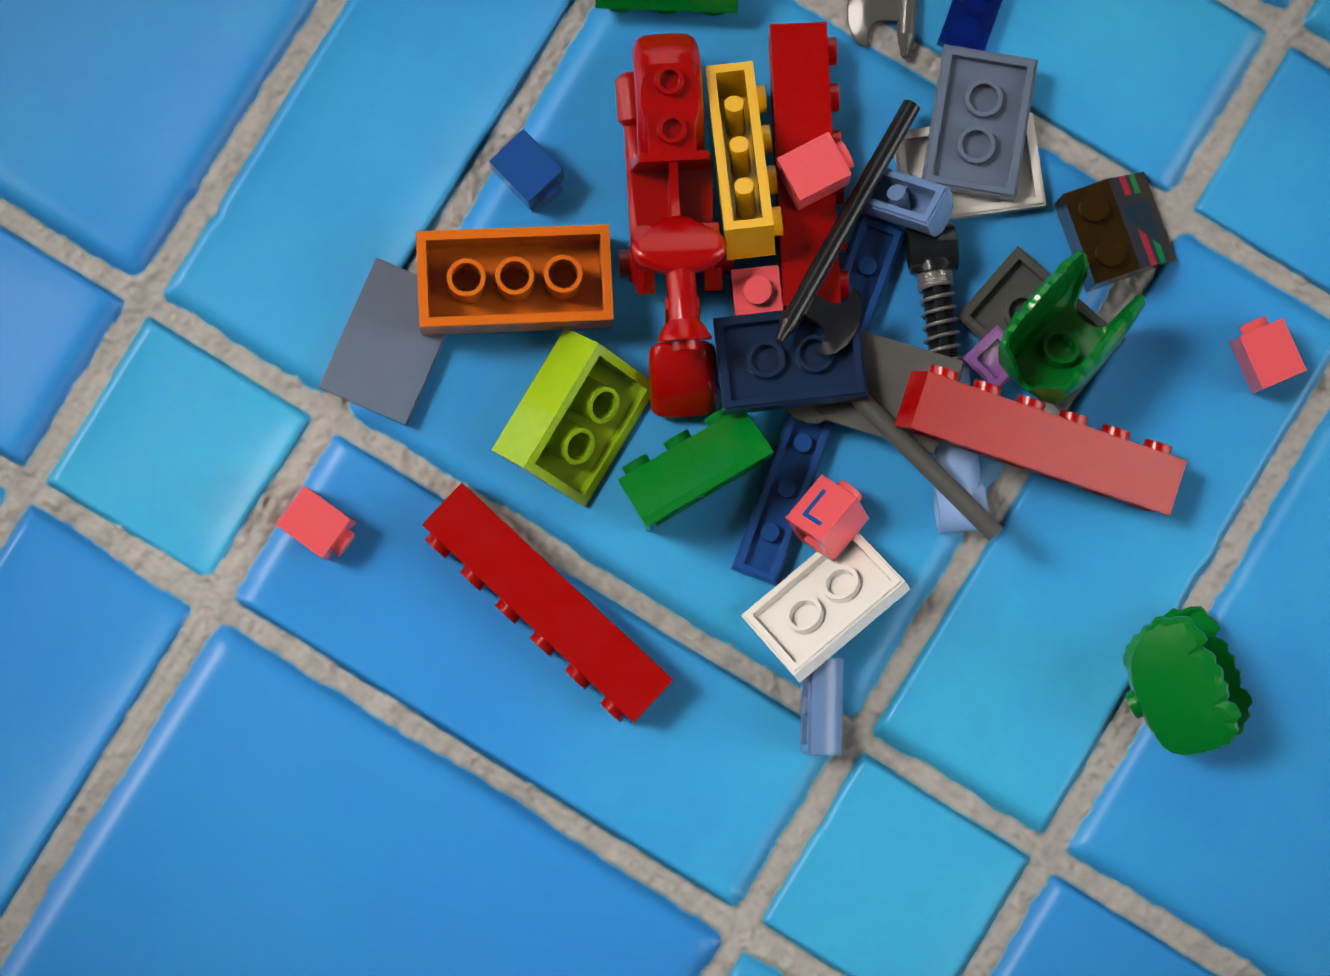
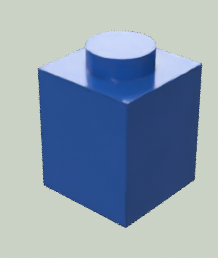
(528, 171)

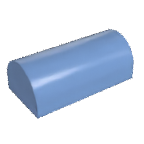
(910, 202)
(822, 709)

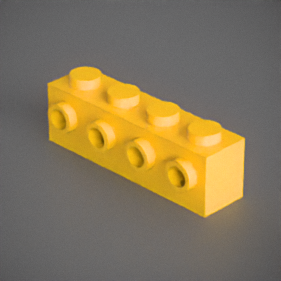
(740, 160)

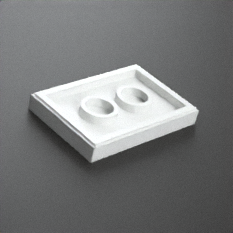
(1030, 190)
(824, 605)

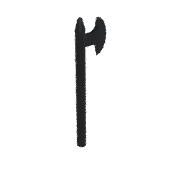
(842, 320)

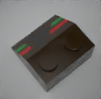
(1115, 228)

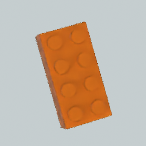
(514, 279)

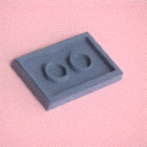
(979, 122)
(381, 352)

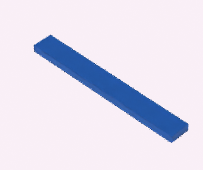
(804, 444)

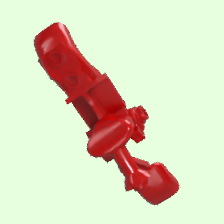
(672, 215)

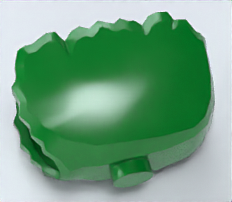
(1048, 342)
(1186, 683)

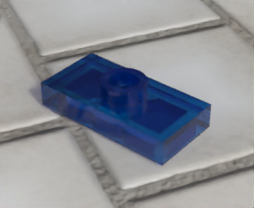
(969, 23)

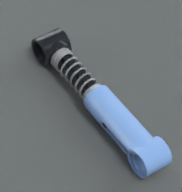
(933, 263)

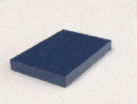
(772, 376)

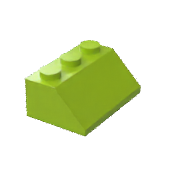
(574, 416)

